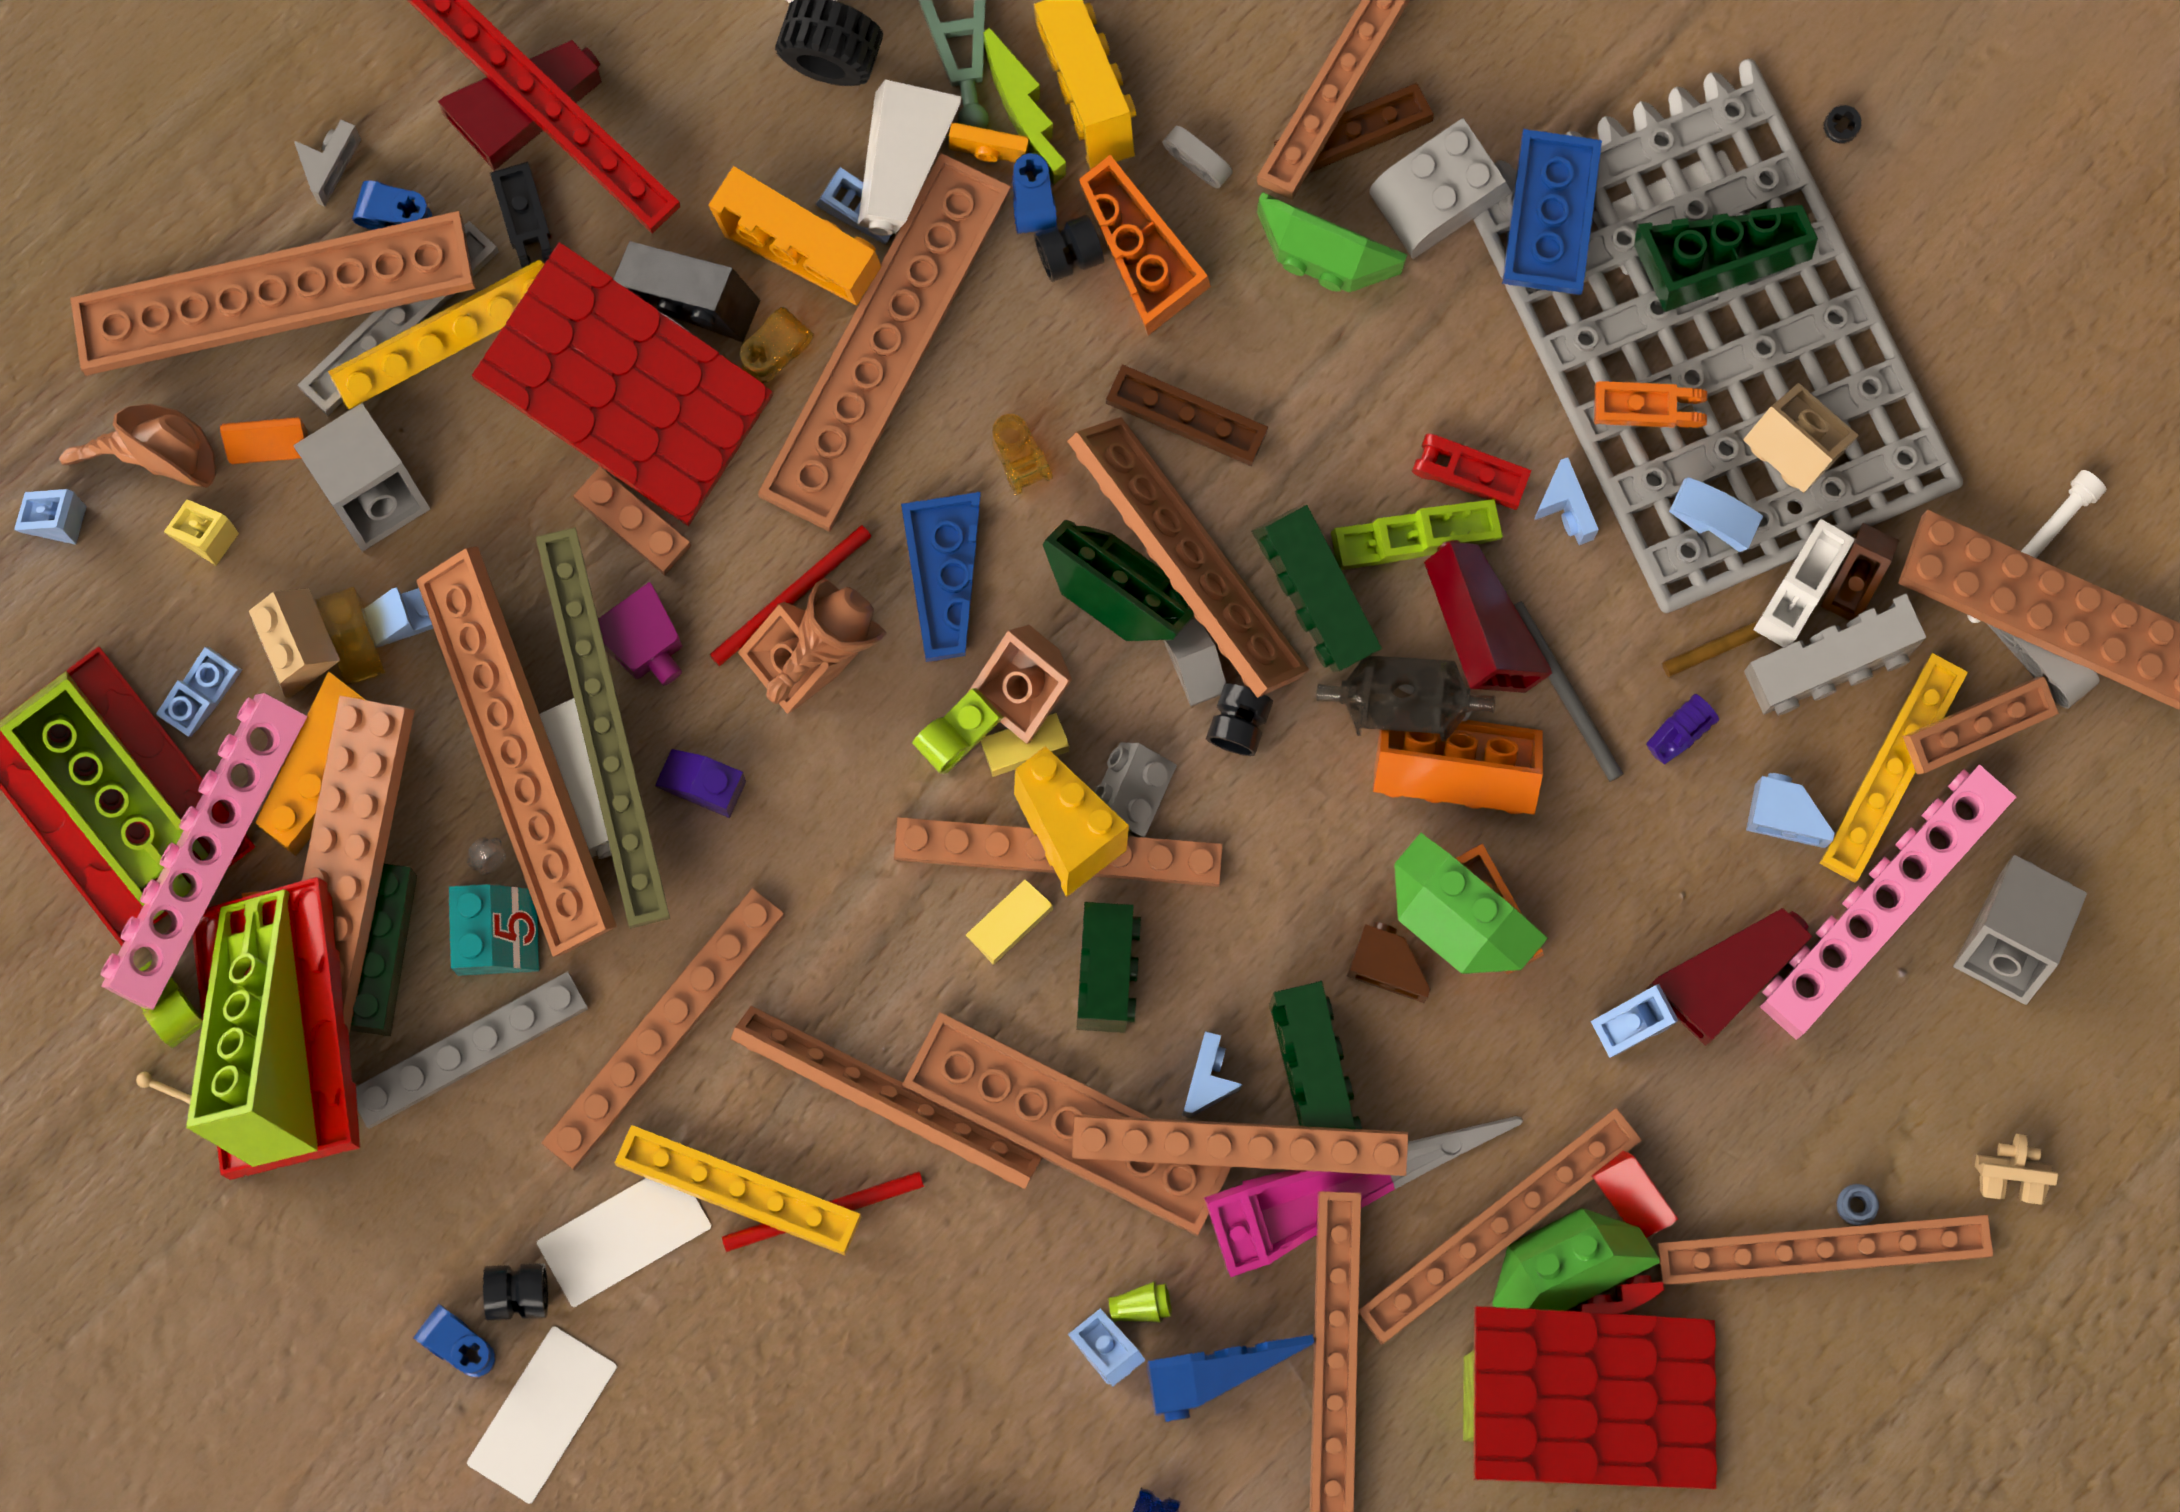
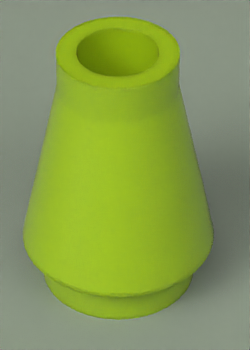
(1142, 1304)

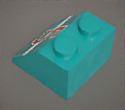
(492, 930)

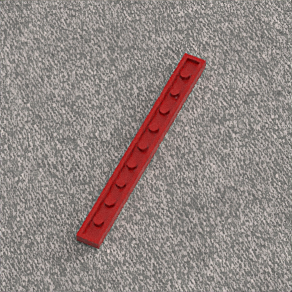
(551, 109)

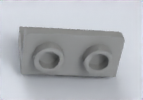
(1135, 784)

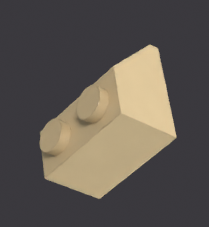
(1800, 438)
(293, 638)

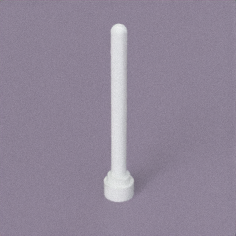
(2085, 490)

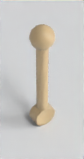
(145, 1080)

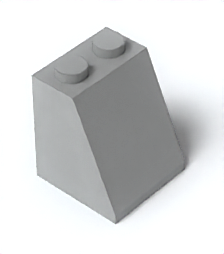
(362, 477)
(2021, 930)

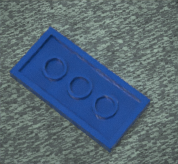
(1552, 212)

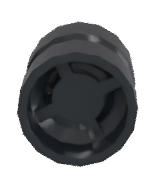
(1082, 243)
(1235, 733)
(515, 1291)

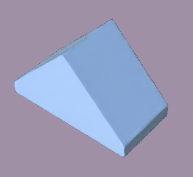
(51, 515)

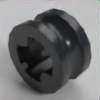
(1837, 113)

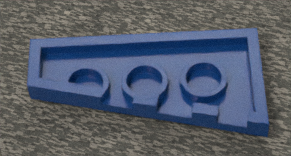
(942, 560)

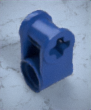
(1033, 200)
(387, 206)
(451, 1339)

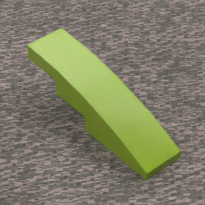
(1018, 94)
(1415, 534)

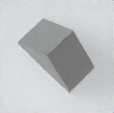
(1196, 663)

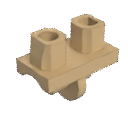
(1997, 1171)

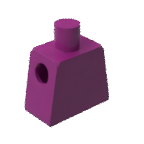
(642, 636)

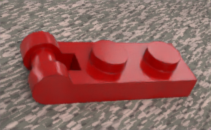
(1472, 471)

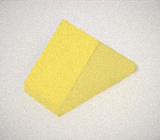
(202, 531)

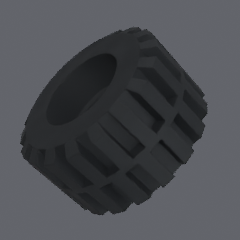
(829, 42)

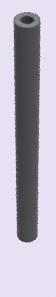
(1572, 701)

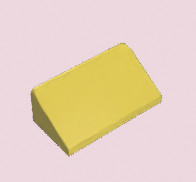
(1007, 751)
(1009, 921)

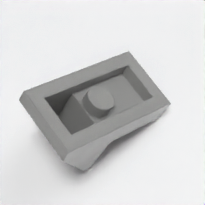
(326, 168)

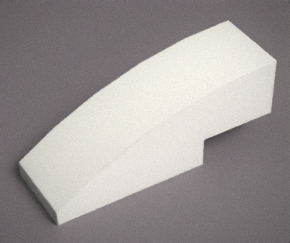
(1804, 584)

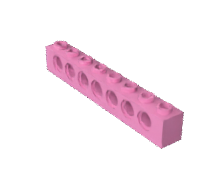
(281, 728)
(1987, 801)

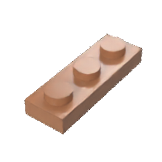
(632, 521)

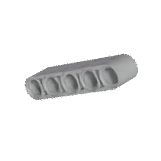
(2065, 679)

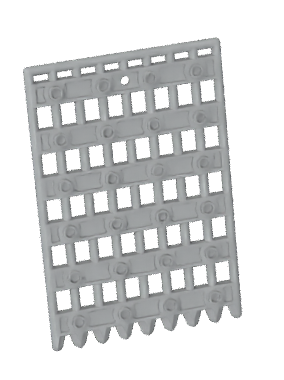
(1620, 327)

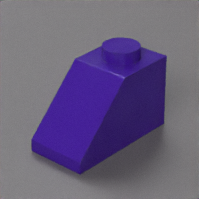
(702, 781)

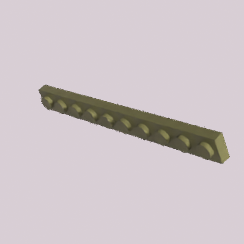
(603, 728)

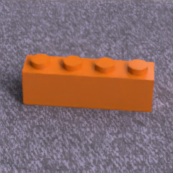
(1474, 767)

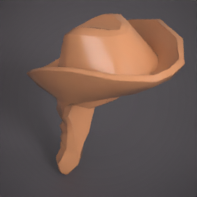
(157, 440)
(831, 630)

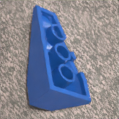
(1197, 1378)

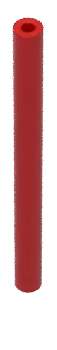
(792, 593)
(852, 1202)

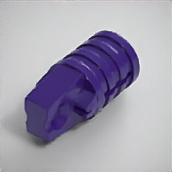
(1682, 729)

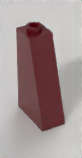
(496, 124)
(1483, 621)
(1726, 977)

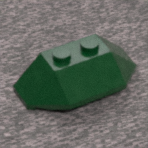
(1115, 584)

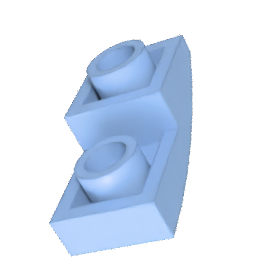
(1714, 510)
(199, 693)

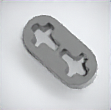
(1197, 157)

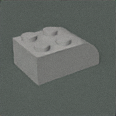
(1438, 188)

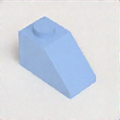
(1787, 812)

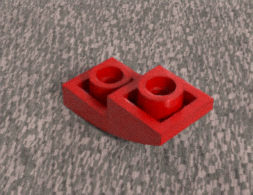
(1629, 1296)

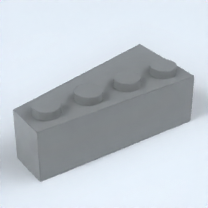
(1836, 657)

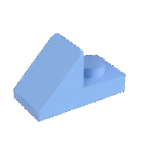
(1566, 494)
(397, 616)
(1634, 1021)
(1204, 1088)
(1106, 1347)

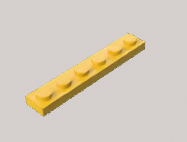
(432, 339)
(1891, 770)
(738, 1190)

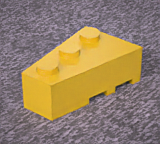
(1069, 819)

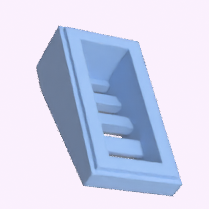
(840, 210)

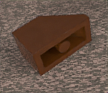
(1860, 572)
(1388, 963)

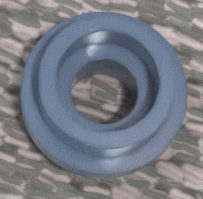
(1866, 1195)

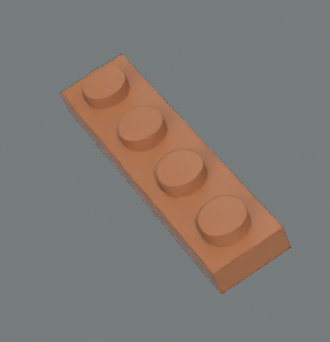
(1980, 725)

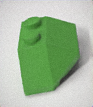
(1324, 249)
(1460, 913)
(1571, 1262)

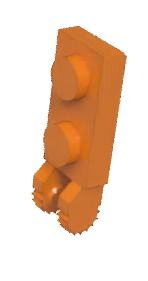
(1646, 404)

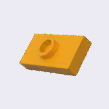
(986, 143)

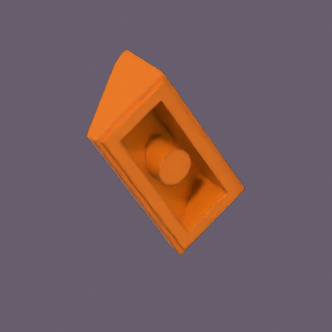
(262, 440)

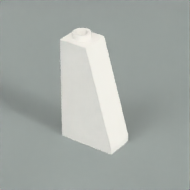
(902, 146)
(570, 752)

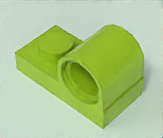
(960, 730)
(173, 1015)

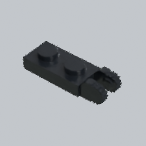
(521, 210)

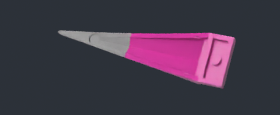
(1279, 1210)

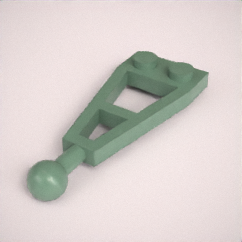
(972, 112)

